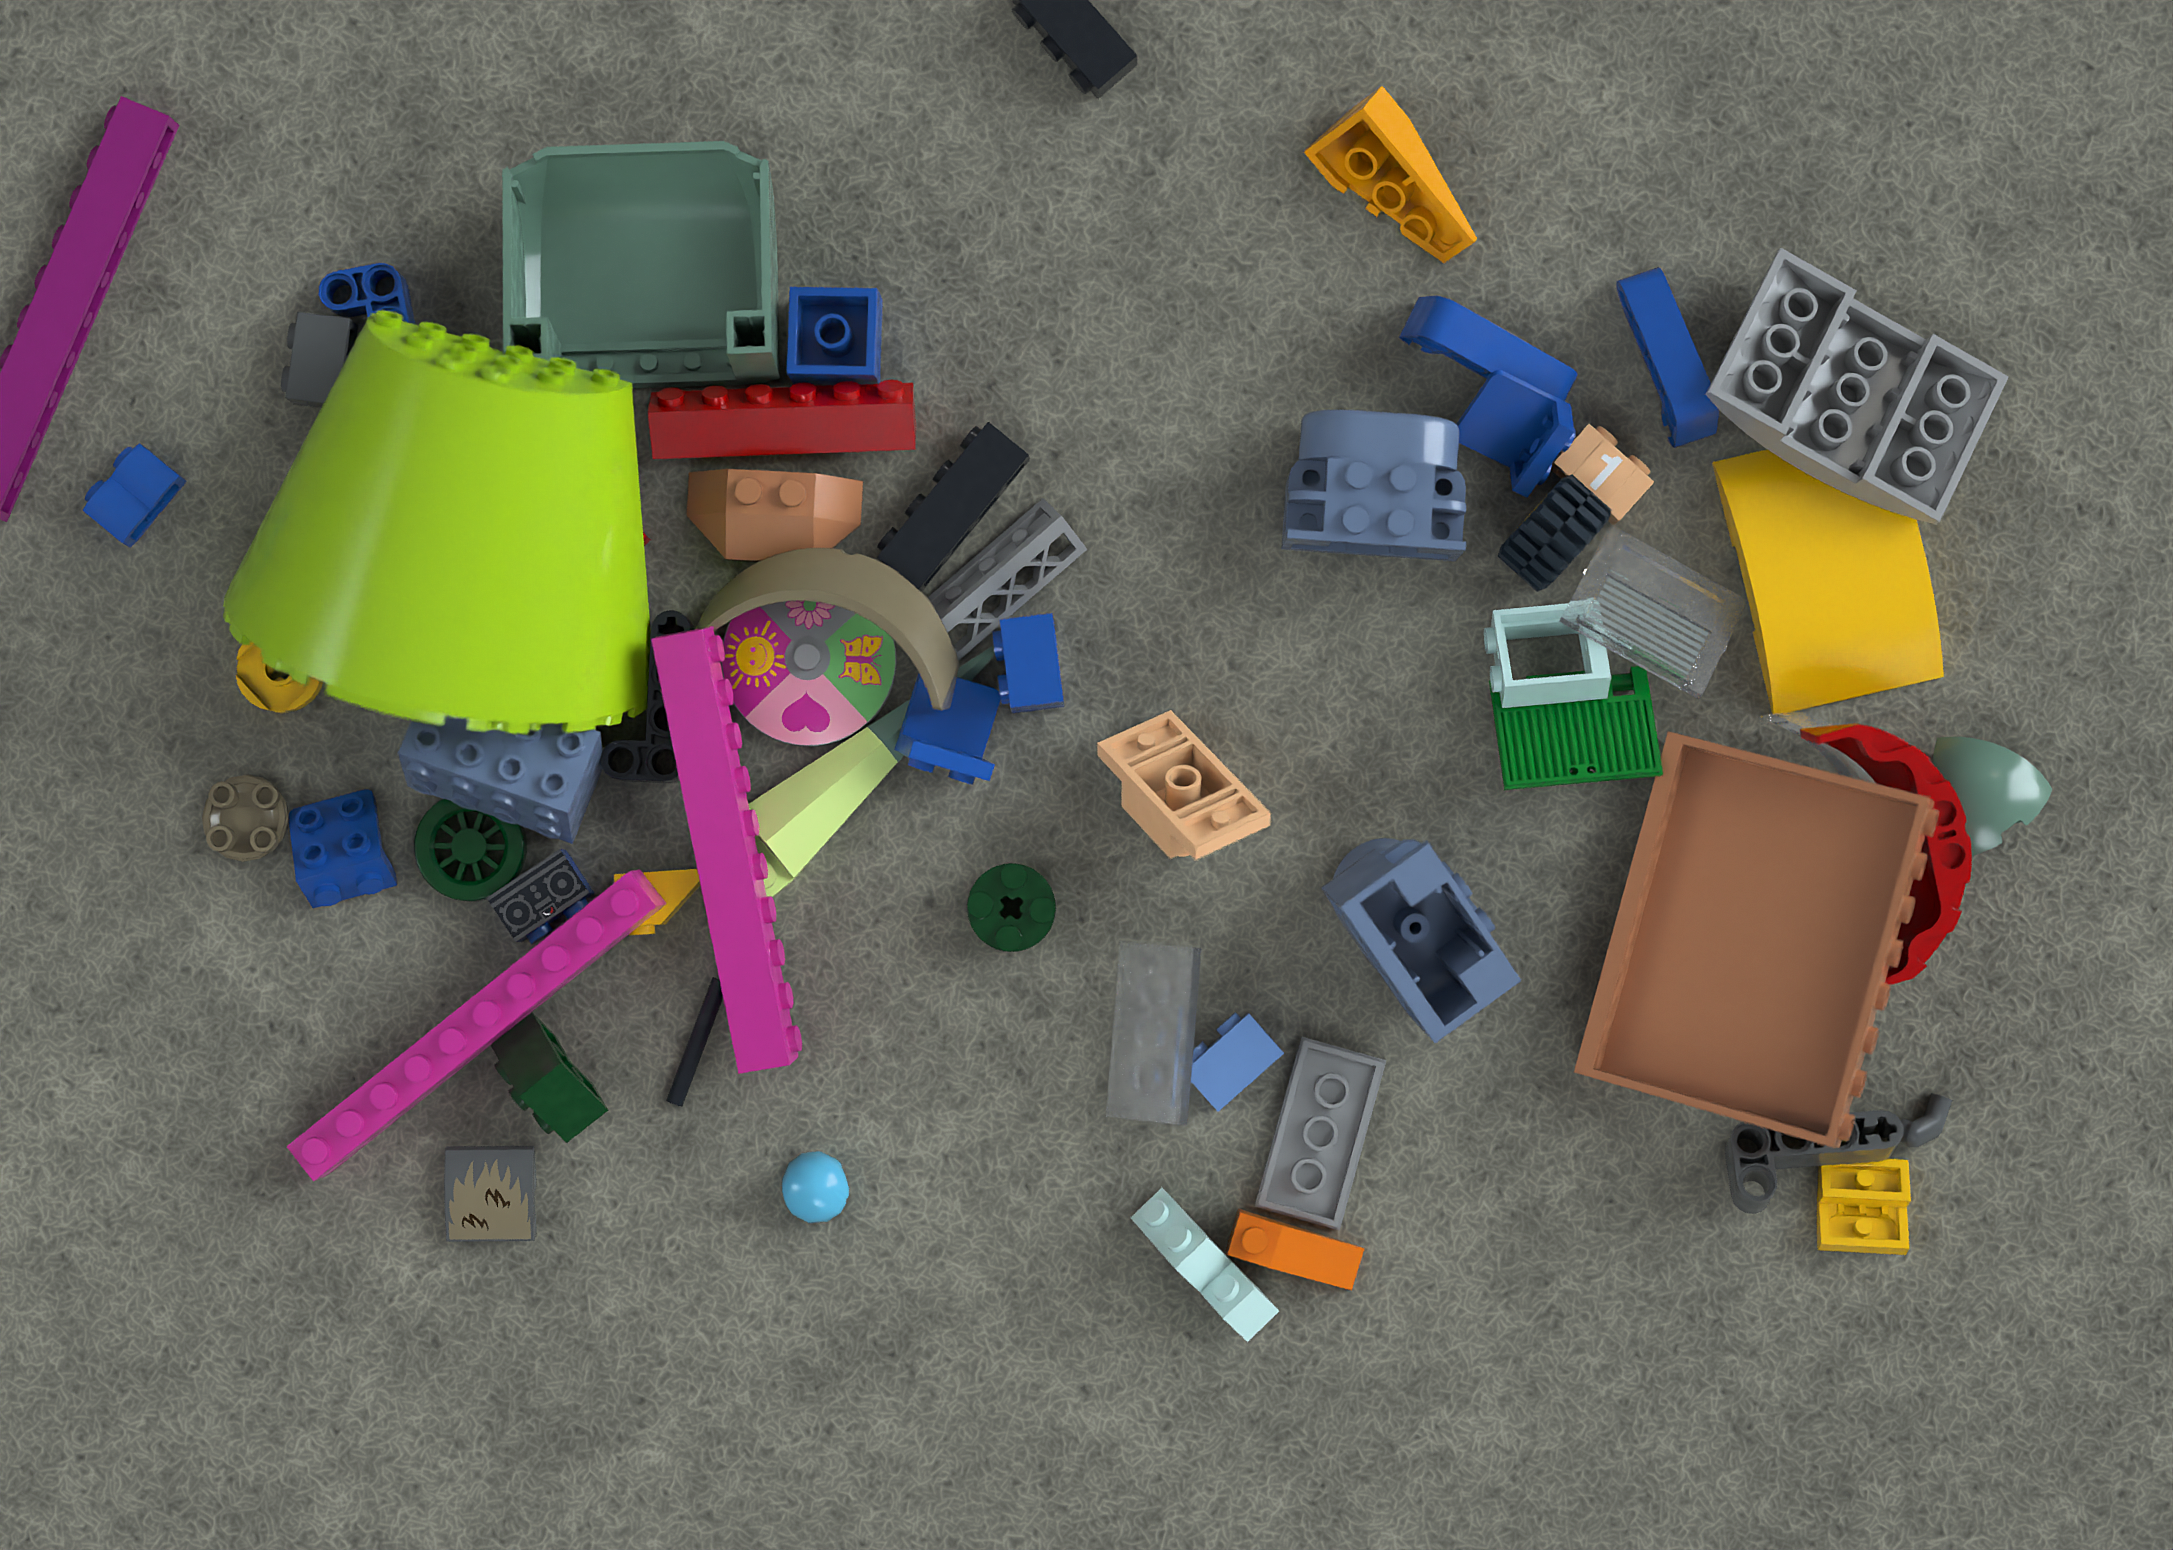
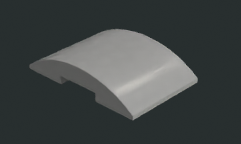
(1853, 393)

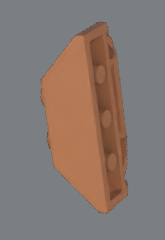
(772, 512)

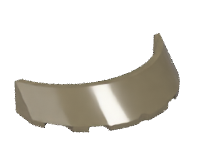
(855, 585)

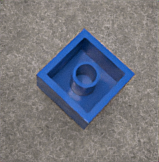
(834, 335)
(1030, 663)

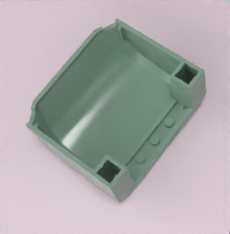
(644, 262)

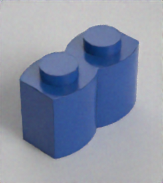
(133, 494)

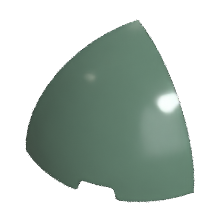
(1992, 787)

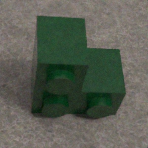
(546, 1079)

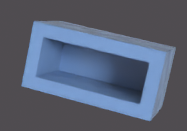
(1232, 1059)

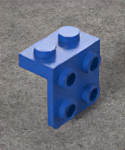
(1517, 428)
(950, 736)
(339, 849)

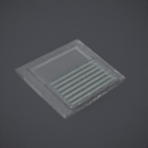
(1654, 611)

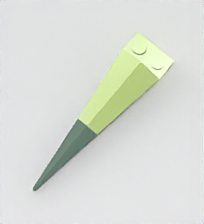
(817, 800)

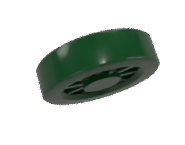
(468, 847)

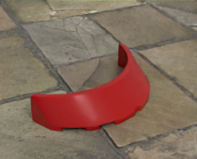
(1949, 852)

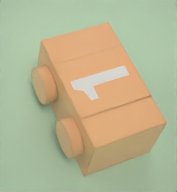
(1605, 470)

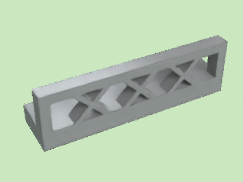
(995, 572)

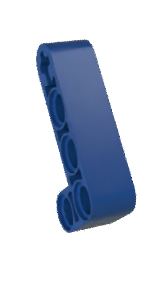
(364, 296)
(1482, 346)
(1669, 356)

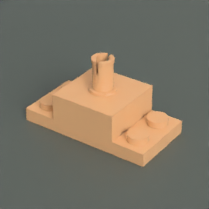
(1180, 788)

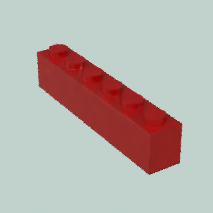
(782, 420)

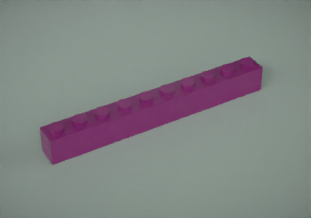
(75, 283)

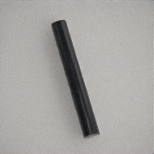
(696, 1044)

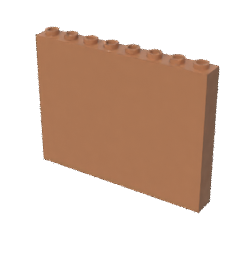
(1756, 938)

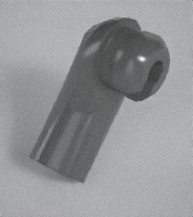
(1928, 1126)

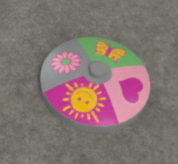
(808, 671)

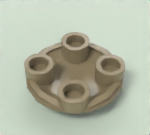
(244, 817)

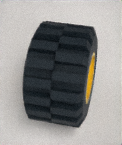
(1554, 533)

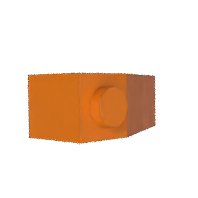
(1293, 1250)

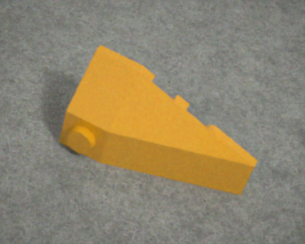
(1388, 165)

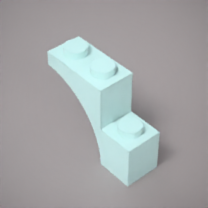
(1204, 1265)

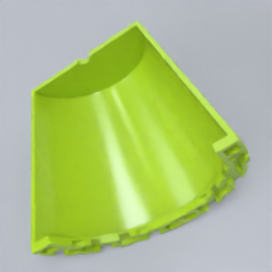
(458, 539)

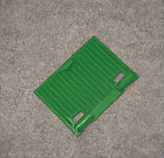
(1607, 735)

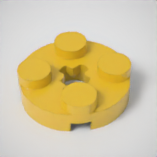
(269, 694)

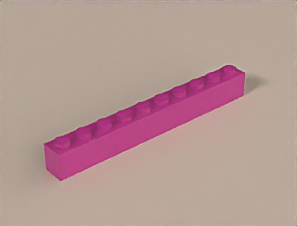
(726, 849)
(476, 1024)

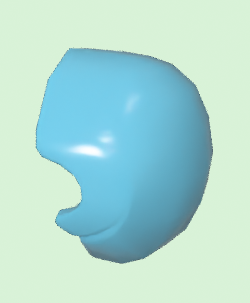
(815, 1187)

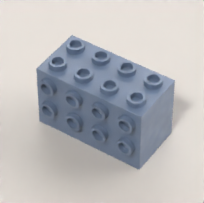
(521, 779)

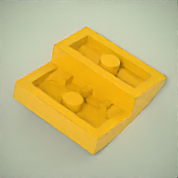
(1864, 1207)

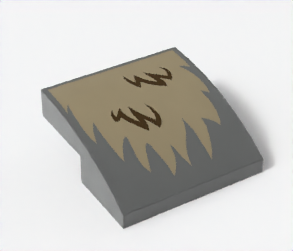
(490, 1193)

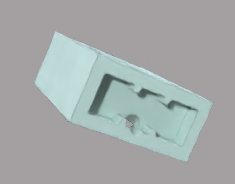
(1543, 622)

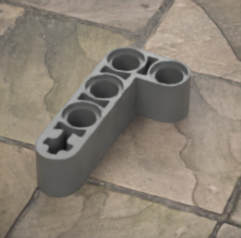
(1775, 1155)

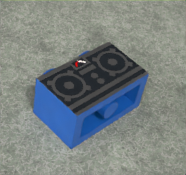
(541, 896)

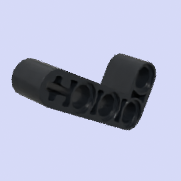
(656, 740)

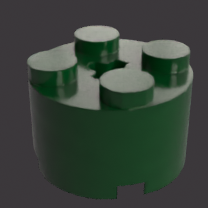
(1037, 908)

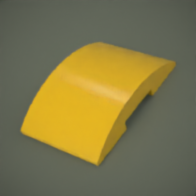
(1829, 585)

